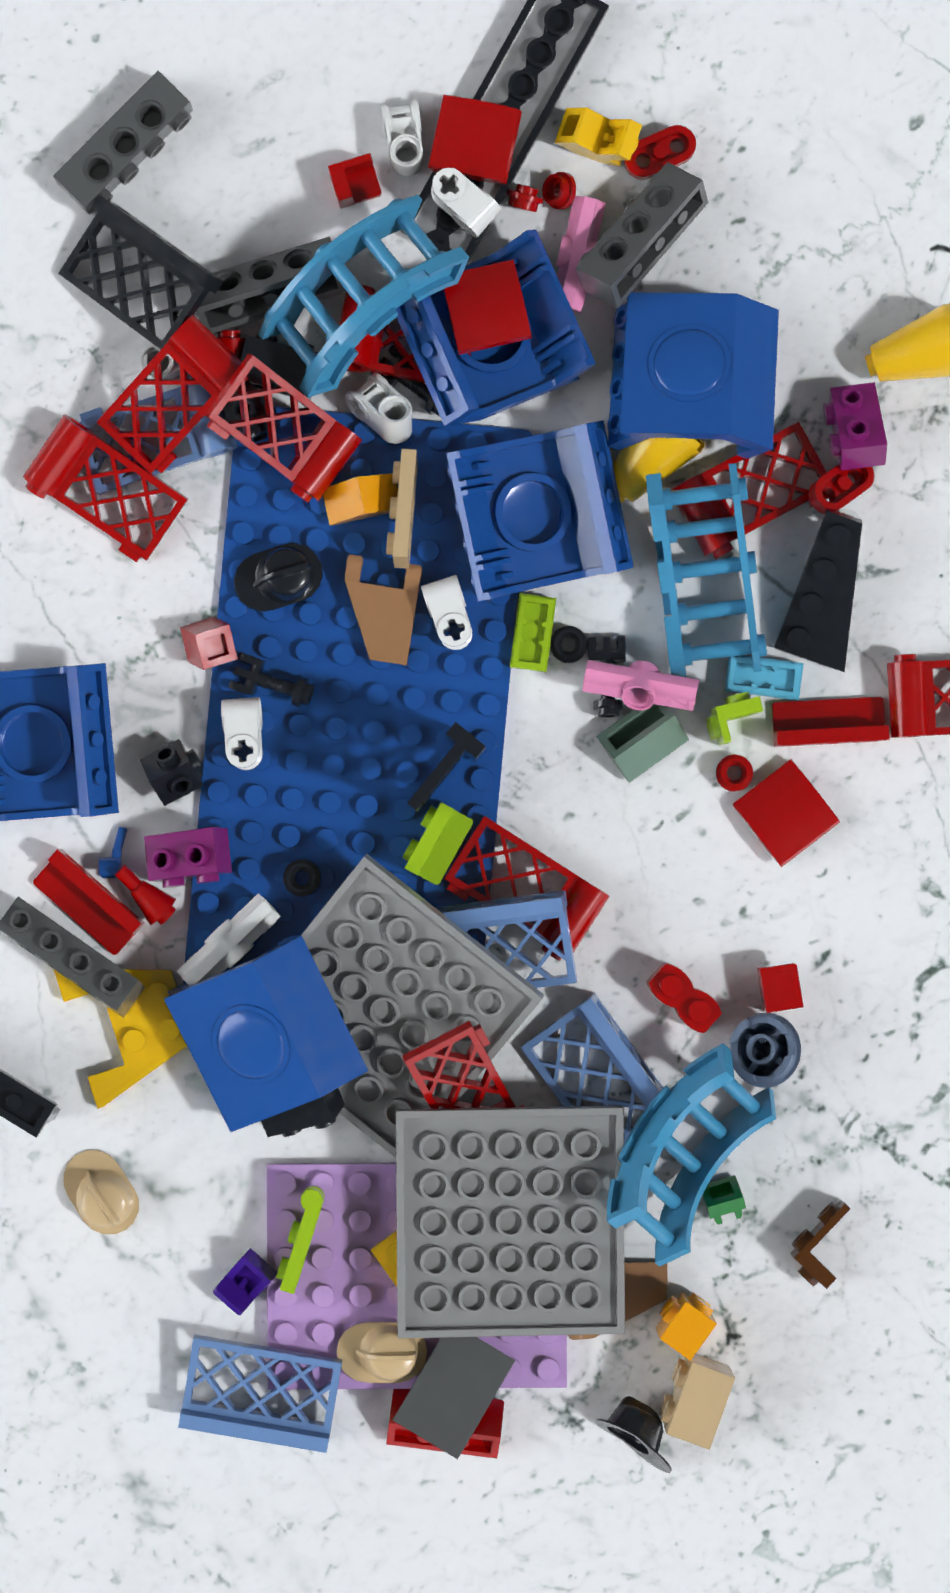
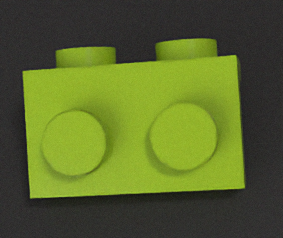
(735, 707)
(439, 843)

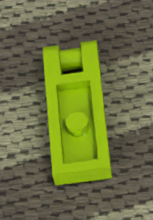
(301, 1236)

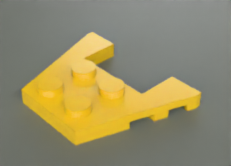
(144, 1035)

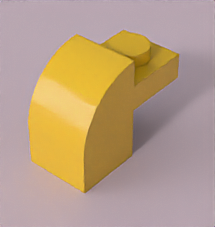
(597, 136)

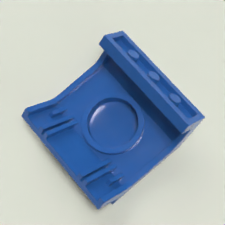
(694, 370)
(505, 375)
(539, 510)
(56, 743)
(266, 1034)

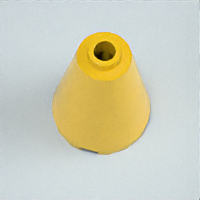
(914, 350)
(651, 457)

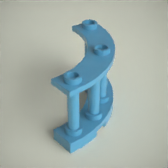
(373, 311)
(674, 572)
(654, 1132)

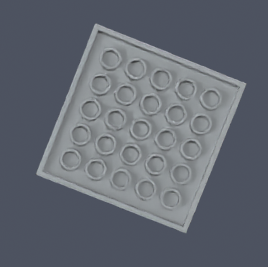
(402, 981)
(508, 1222)

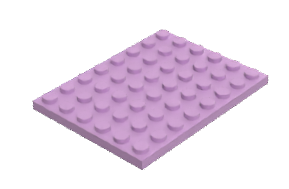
(348, 1285)

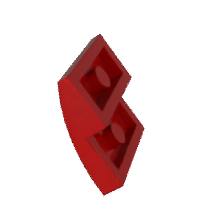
(475, 138)
(487, 308)
(786, 813)

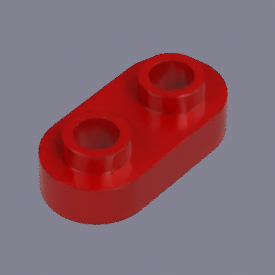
(658, 151)
(839, 487)

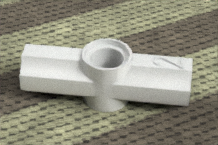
(230, 941)

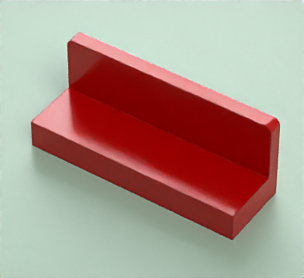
(829, 721)
(88, 902)
(482, 1443)

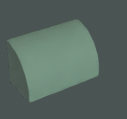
(642, 739)

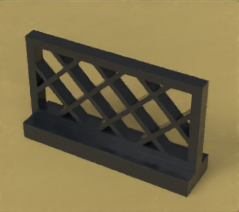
(147, 243)
(464, 744)
(25, 1105)

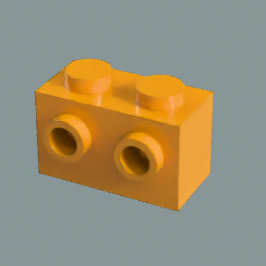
(685, 1323)

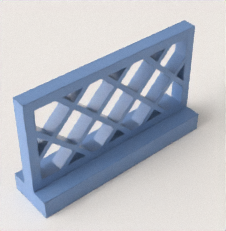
(518, 911)
(613, 1042)
(262, 1424)

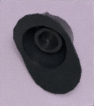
(278, 577)
(639, 1429)

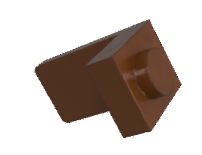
(811, 1267)

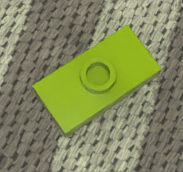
(533, 632)

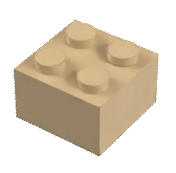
(696, 1400)

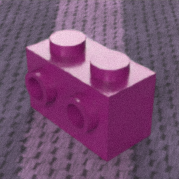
(856, 425)
(188, 855)

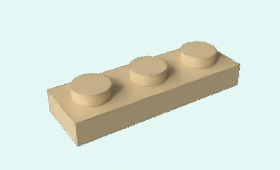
(403, 508)

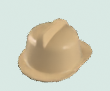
(101, 1192)
(377, 1355)

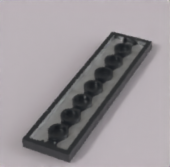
(525, 76)

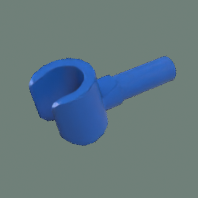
(110, 865)

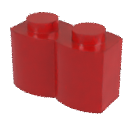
(691, 1004)

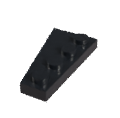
(823, 600)

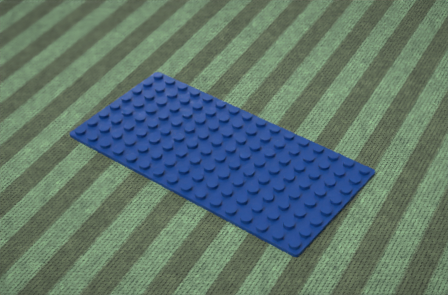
(375, 730)

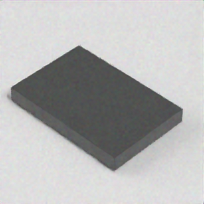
(453, 1392)

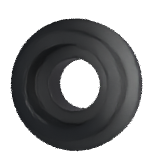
(568, 632)
(290, 882)

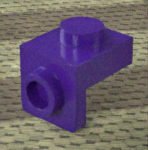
(244, 1282)

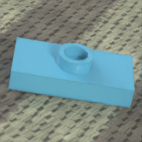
(775, 680)

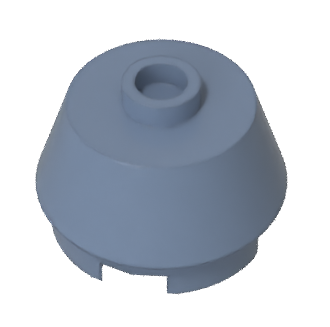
(765, 1050)

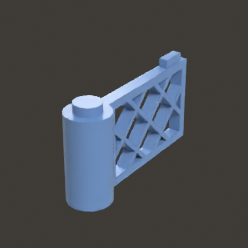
(202, 439)

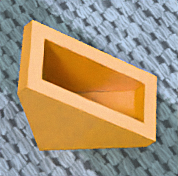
(359, 498)

